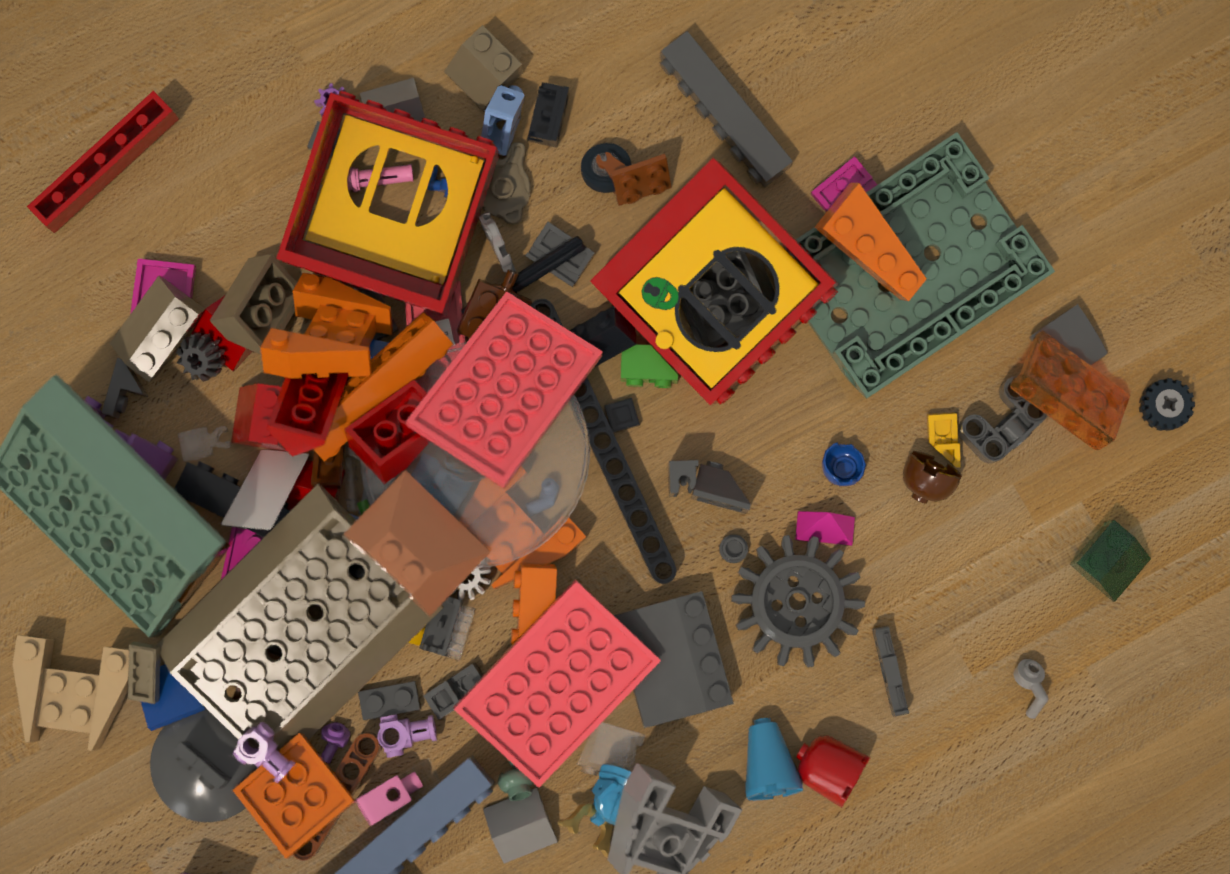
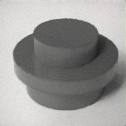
(733, 548)

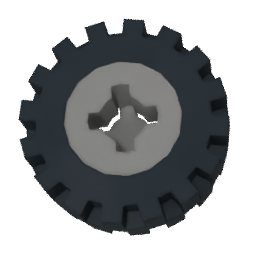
(1157, 408)

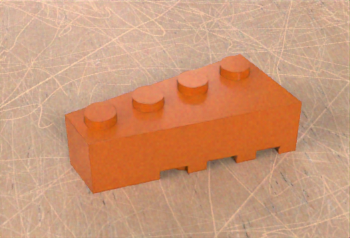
(867, 238)

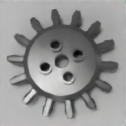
(812, 578)

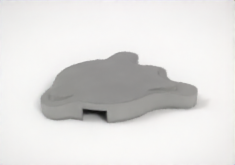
(496, 241)

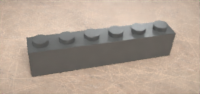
(725, 109)

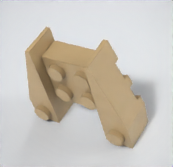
(68, 697)

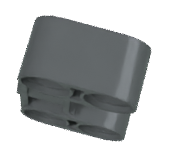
(1007, 434)

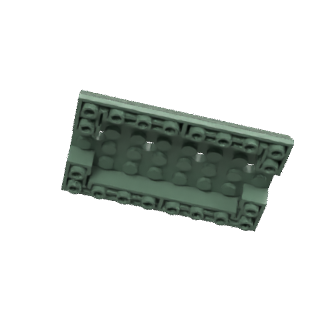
(972, 279)
(69, 452)

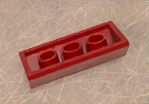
(306, 411)

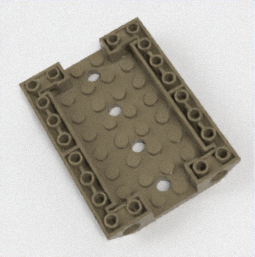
(267, 604)

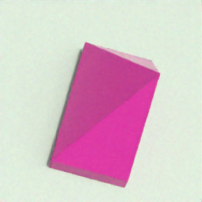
(827, 526)

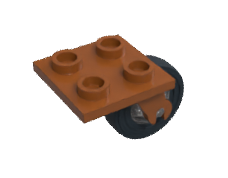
(609, 169)

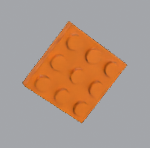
(300, 802)

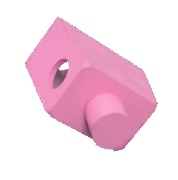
(375, 803)

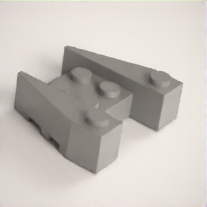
(664, 837)

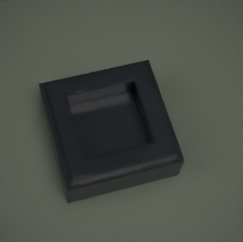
(622, 415)

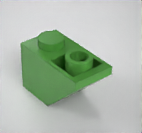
(645, 365)

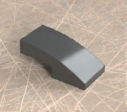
(449, 693)

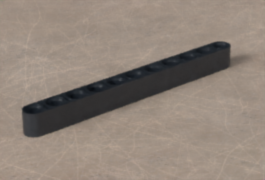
(625, 478)

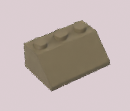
(256, 303)
(156, 328)

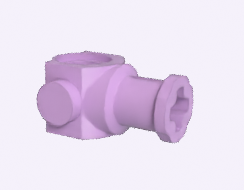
(406, 733)
(266, 754)

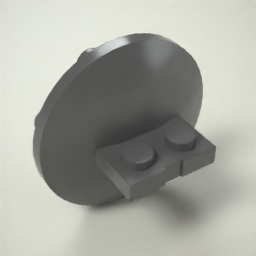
(197, 768)

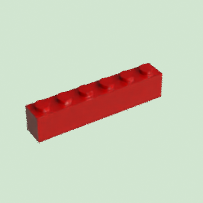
(103, 162)

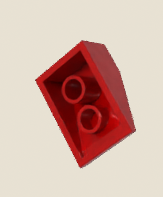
(382, 434)

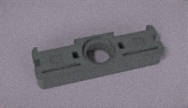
(890, 671)

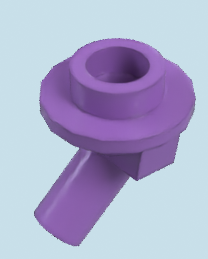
(336, 736)

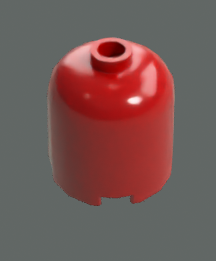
(831, 768)

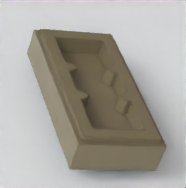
(144, 672)

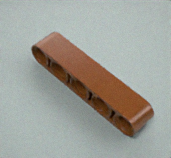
(364, 762)

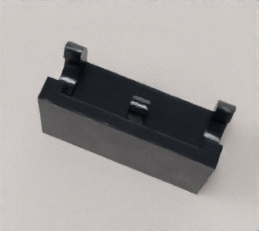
(548, 114)

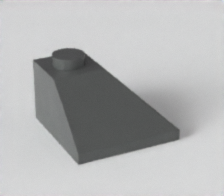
(719, 488)

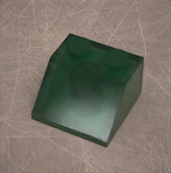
(1111, 559)

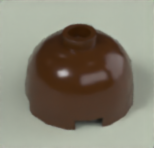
(929, 478)

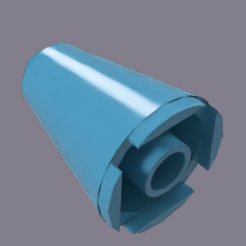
(769, 763)

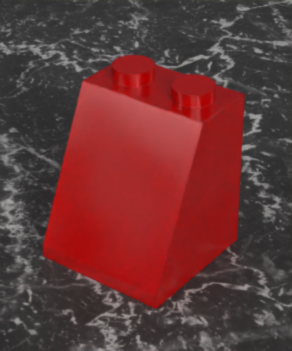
(252, 416)

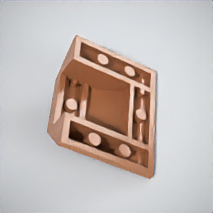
(417, 542)

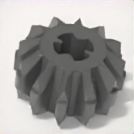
(201, 356)

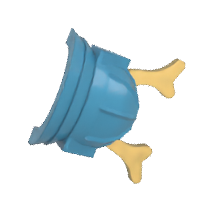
(605, 806)

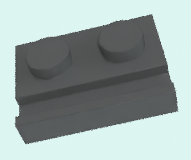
(549, 240)

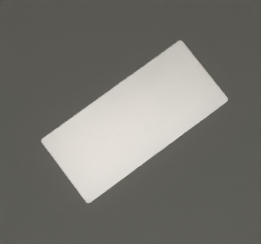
(265, 490)

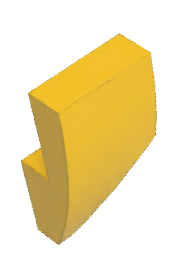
(944, 435)

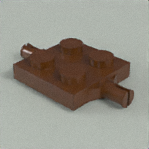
(484, 300)

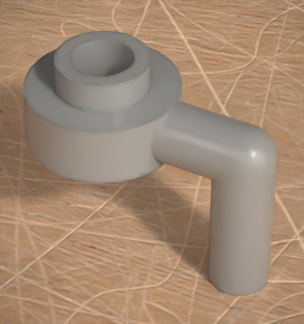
(1030, 675)

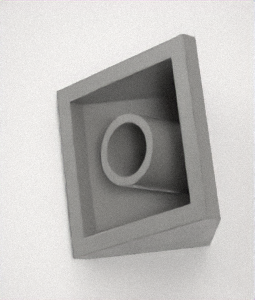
(399, 96)
(519, 826)

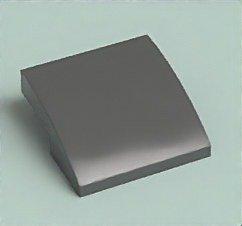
(1076, 334)

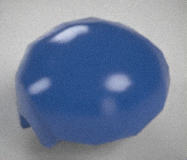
(843, 464)

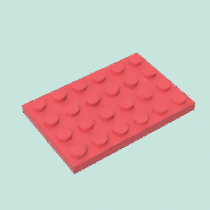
(504, 389)
(557, 683)

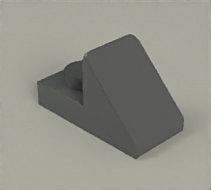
(122, 381)

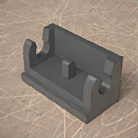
(681, 471)
(440, 628)

